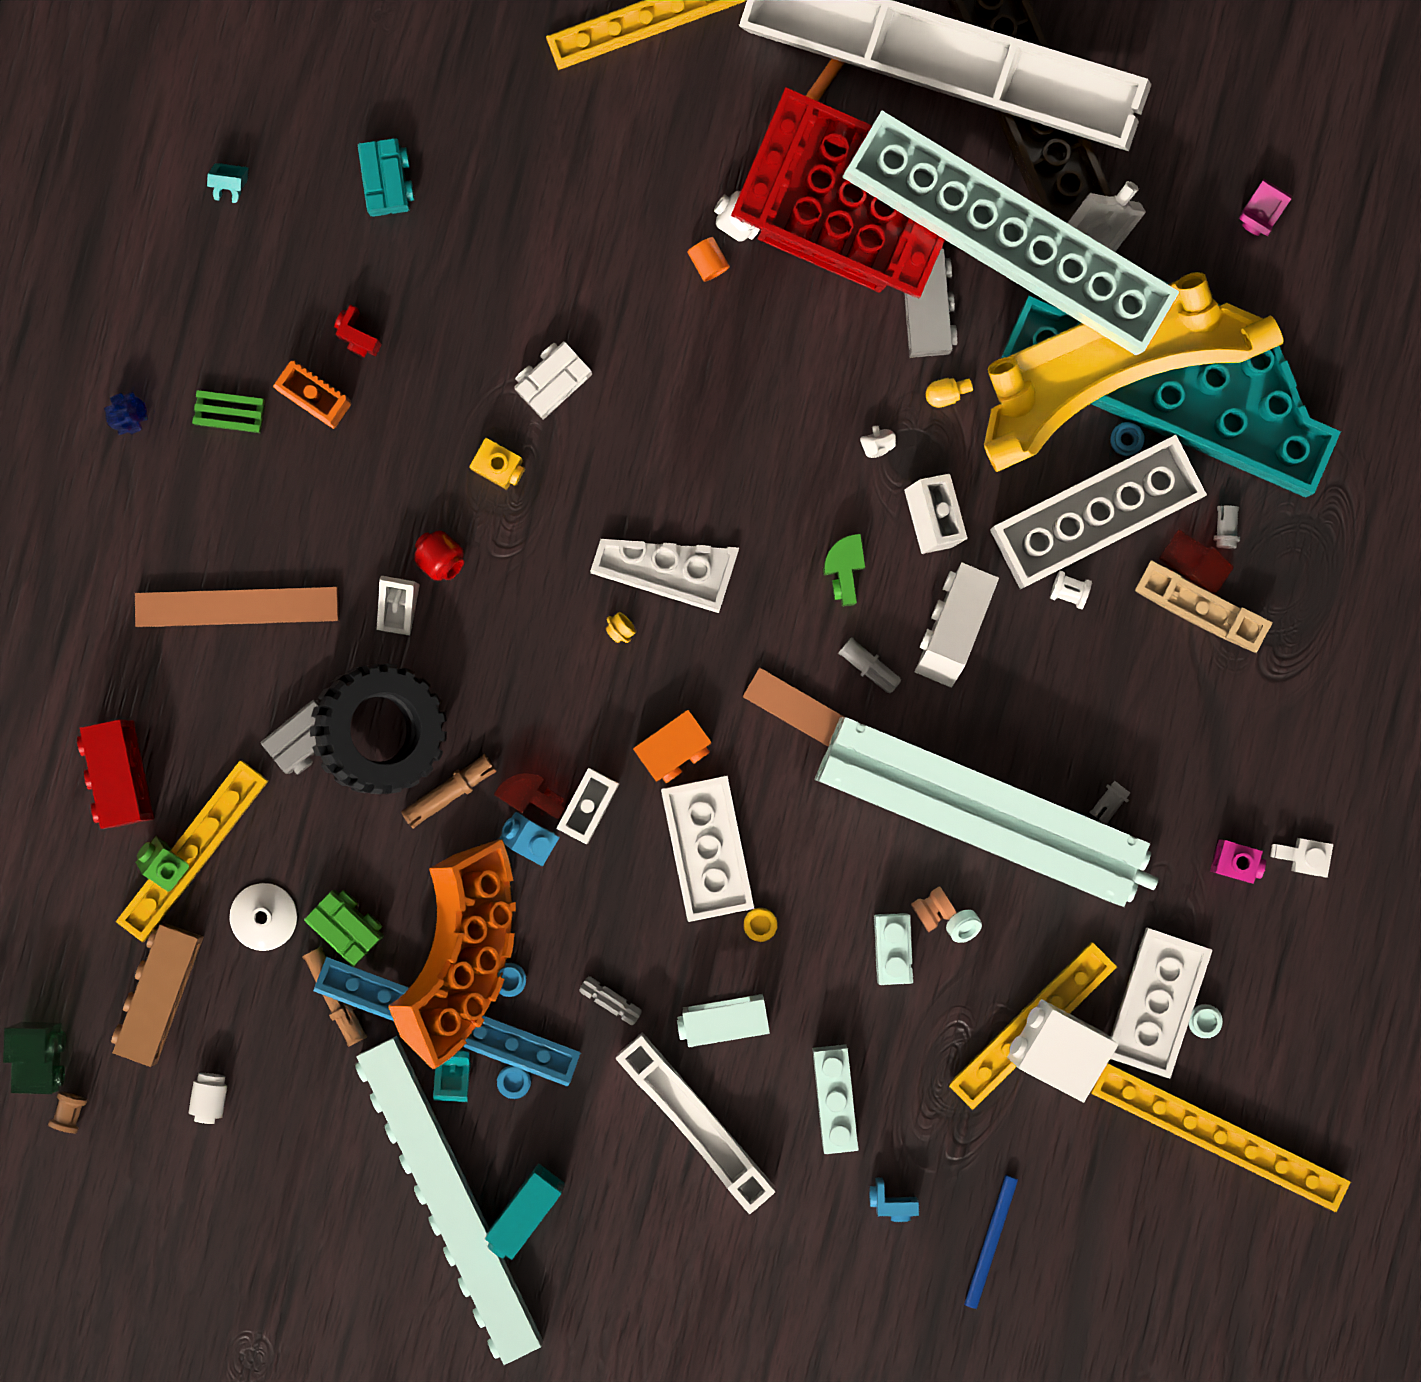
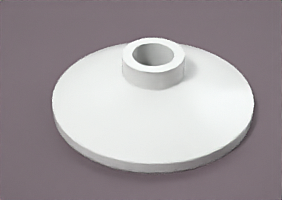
(280, 916)

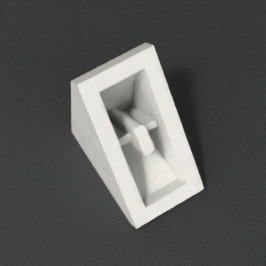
(396, 605)

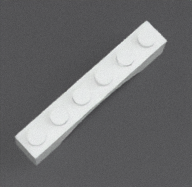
(696, 1122)

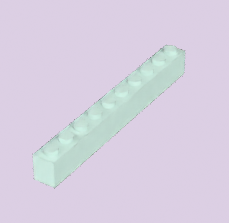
(448, 1199)

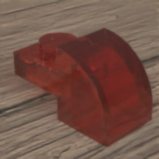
(524, 789)

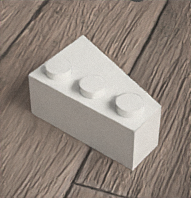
(956, 624)

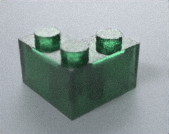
(35, 1057)

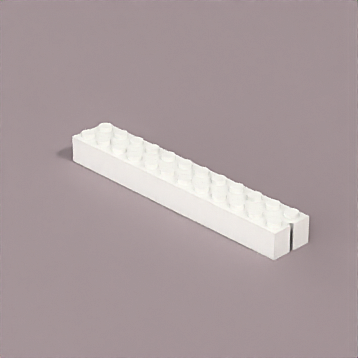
(961, 62)

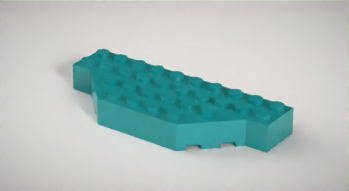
(1226, 410)

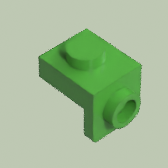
(160, 864)

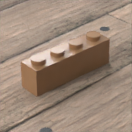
(157, 994)

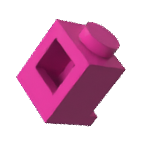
(1226, 858)

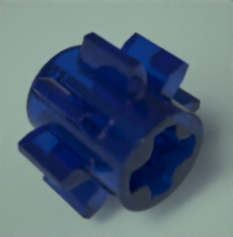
(126, 413)

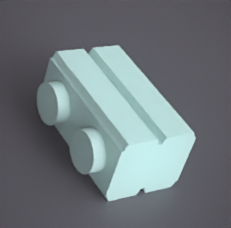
(893, 948)

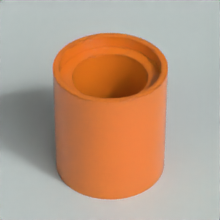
(708, 259)

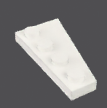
(678, 572)

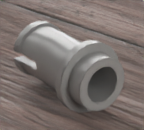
(1227, 527)
(1111, 800)

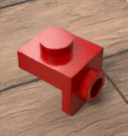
(358, 341)

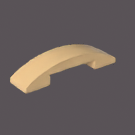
(1203, 607)

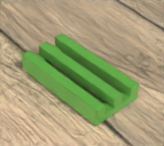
(200, 408)

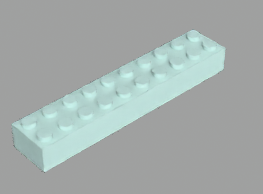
(1010, 234)

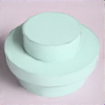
(1205, 1021)

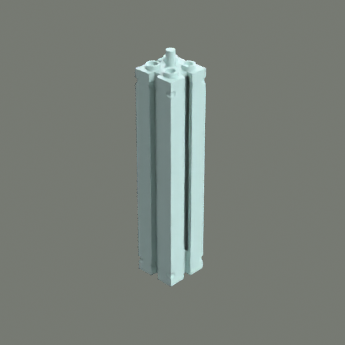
(985, 812)

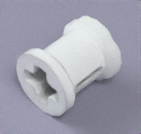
(1070, 589)

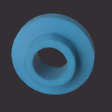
(1136, 434)

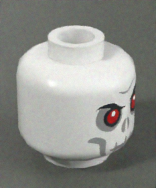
(733, 227)

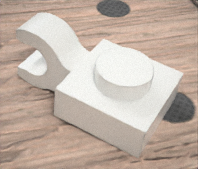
(1307, 856)

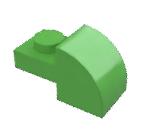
(842, 560)

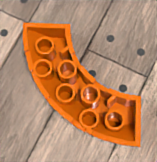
(465, 956)

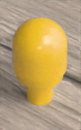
(947, 391)

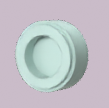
(964, 926)

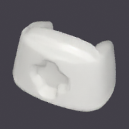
(879, 442)

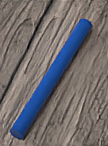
(991, 1241)

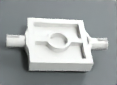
(1109, 218)

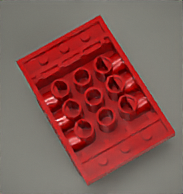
(818, 215)

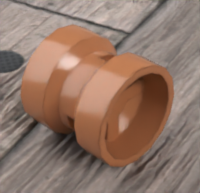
(933, 909)

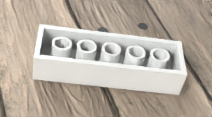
(1098, 512)

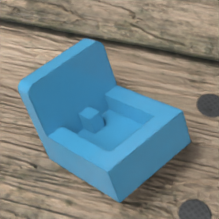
(528, 838)
(897, 1207)

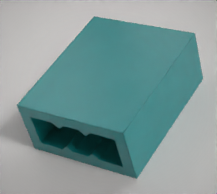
(524, 1212)

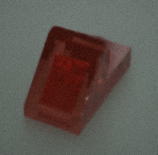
(1196, 562)

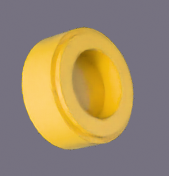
(760, 924)

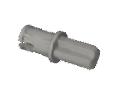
(870, 666)

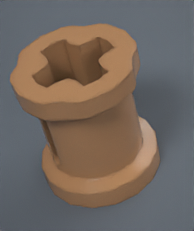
(67, 1112)

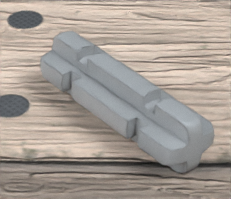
(610, 1000)

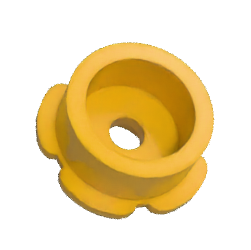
(620, 628)

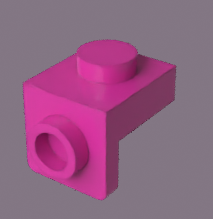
(1264, 208)

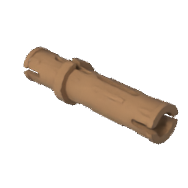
(454, 787)
(341, 1012)

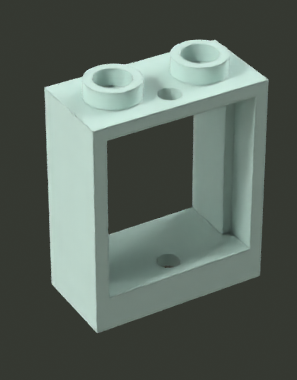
(723, 1020)

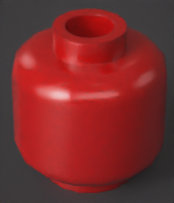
(439, 555)

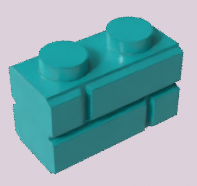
(384, 177)

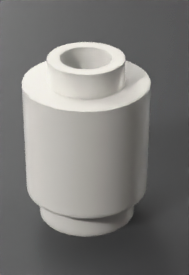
(208, 1098)

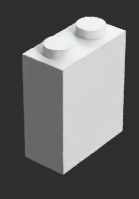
(1061, 1050)

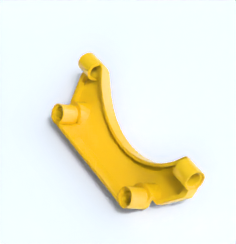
(1078, 366)

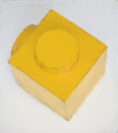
(497, 464)

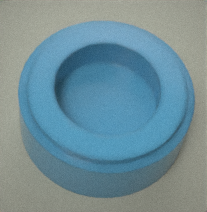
(513, 1082)

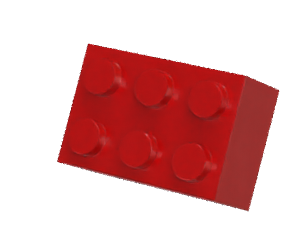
(115, 774)

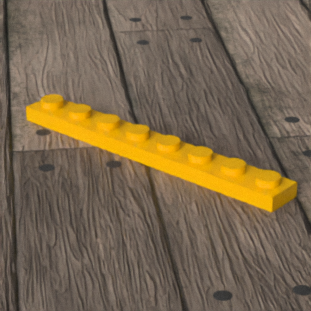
(1221, 1137)

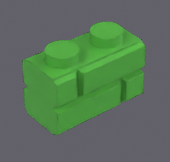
(345, 926)

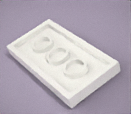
(707, 848)
(1158, 1002)

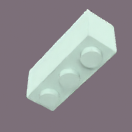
(835, 1099)

